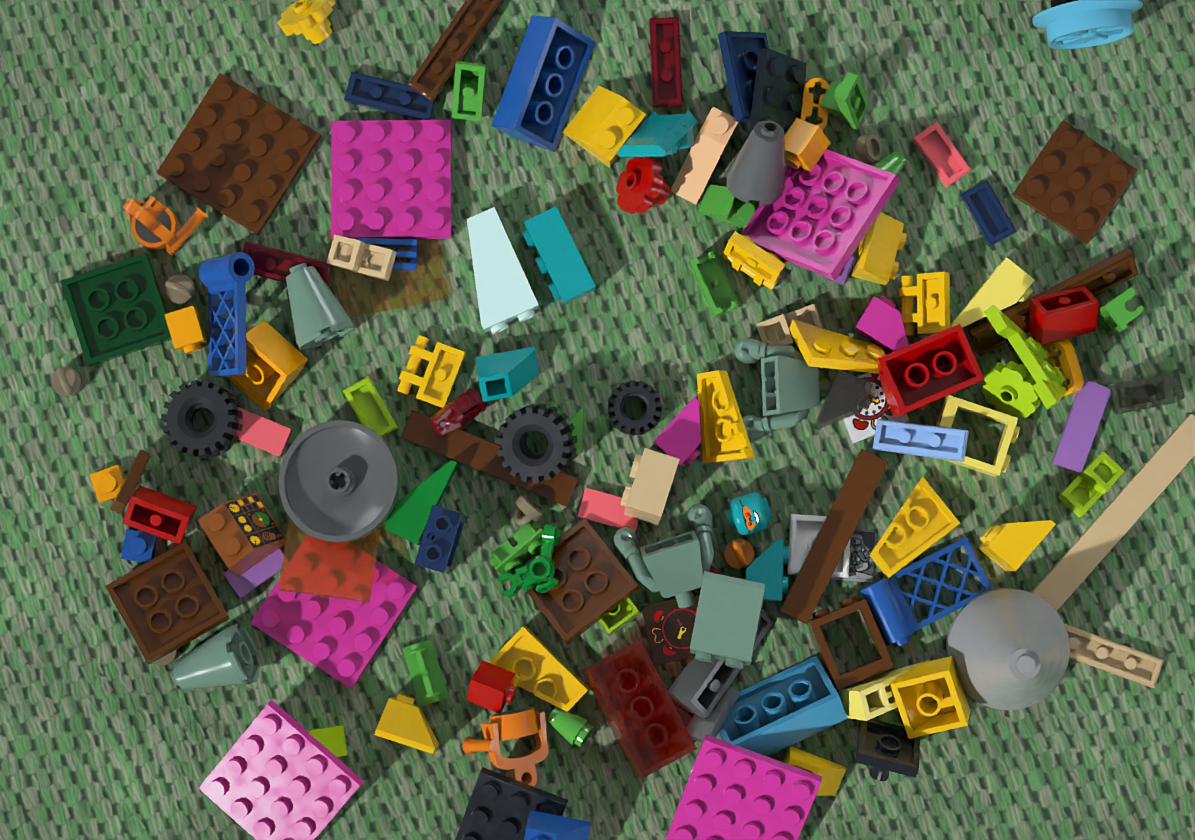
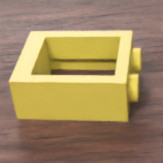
(1009, 434)

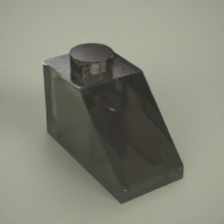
(1147, 391)
(844, 399)

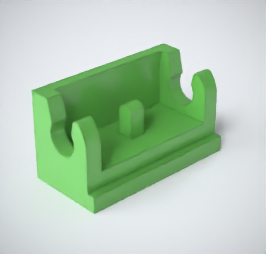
(714, 284)
(1115, 315)

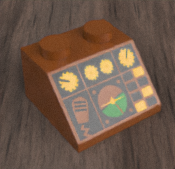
(243, 532)

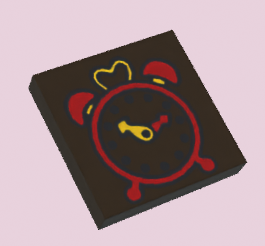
(669, 630)

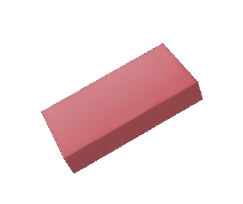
(941, 154)
(263, 433)
(605, 510)

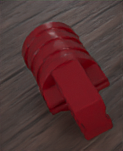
(458, 412)

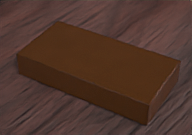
(130, 481)

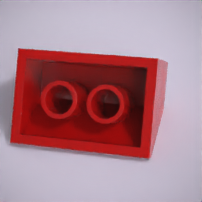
(928, 370)

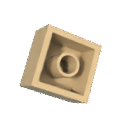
(651, 486)

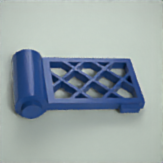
(224, 278)
(889, 602)

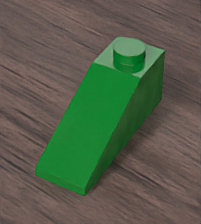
(413, 510)

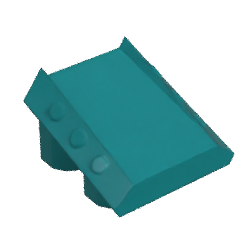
(661, 136)

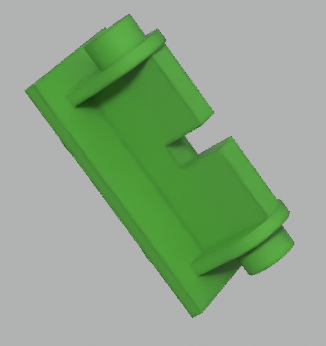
(508, 558)
(425, 672)

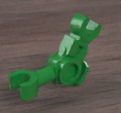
(539, 571)

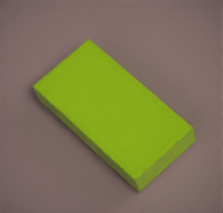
(370, 407)

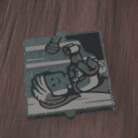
(860, 563)

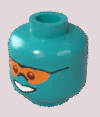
(749, 513)

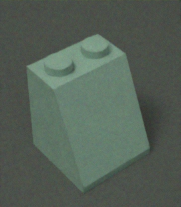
(727, 619)

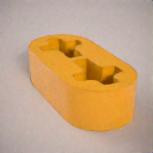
(808, 105)
(1067, 364)

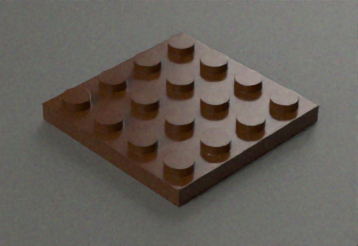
(239, 154)

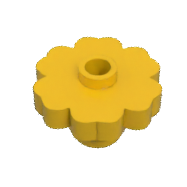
(308, 18)

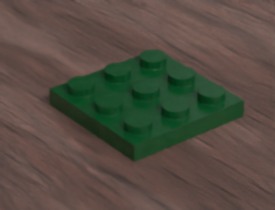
(117, 309)

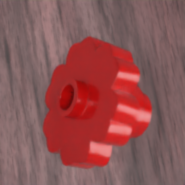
(642, 185)

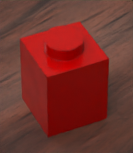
(492, 687)

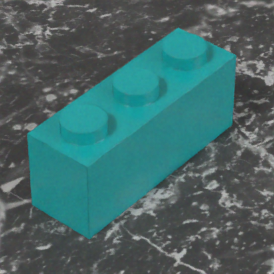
(558, 256)

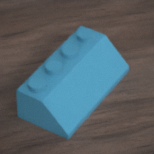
(784, 709)

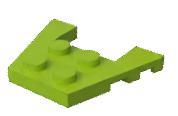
(1048, 379)

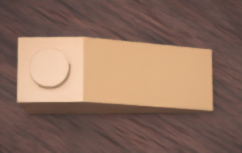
(704, 155)

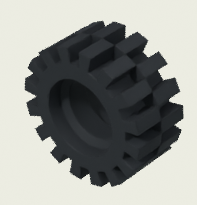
(640, 390)

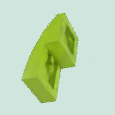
(1091, 484)

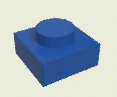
(138, 546)

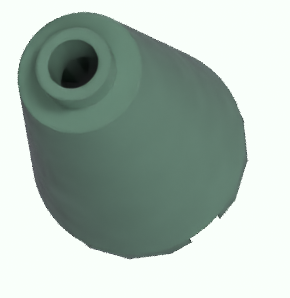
(314, 309)
(218, 661)

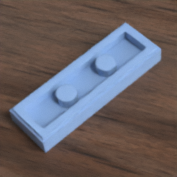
(920, 440)

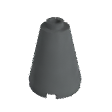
(759, 165)

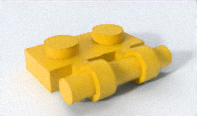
(753, 260)
(932, 303)
(439, 375)

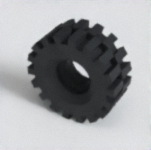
(180, 419)
(515, 448)

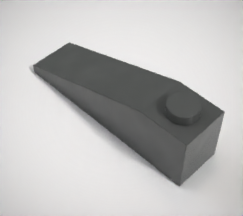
(704, 683)

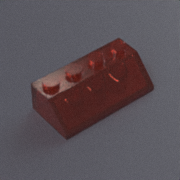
(638, 709)

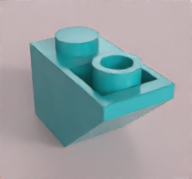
(506, 372)
(769, 570)

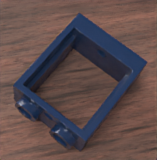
(440, 551)

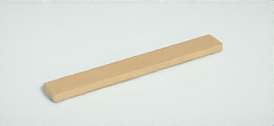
(1119, 516)

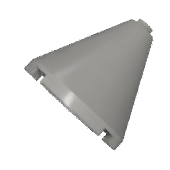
(1008, 648)

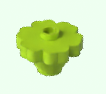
(1011, 389)

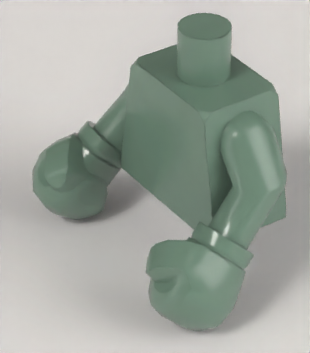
(787, 386)
(673, 564)

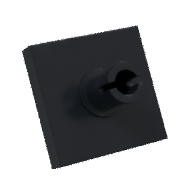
(887, 749)

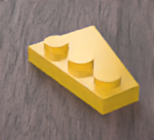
(834, 350)
(721, 422)
(915, 528)
(540, 670)

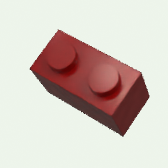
(1063, 315)
(159, 514)

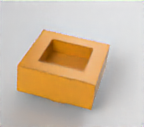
(107, 483)

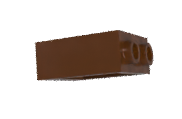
(863, 671)

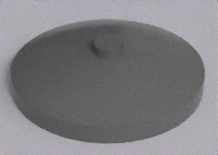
(339, 481)

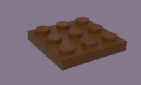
(1074, 182)
(589, 582)
(167, 602)

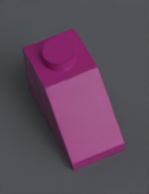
(882, 325)
(682, 435)

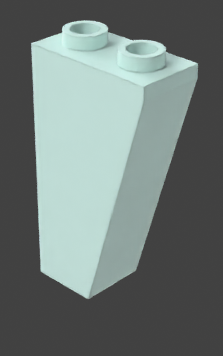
(499, 278)

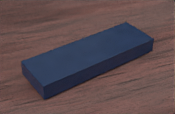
(388, 97)

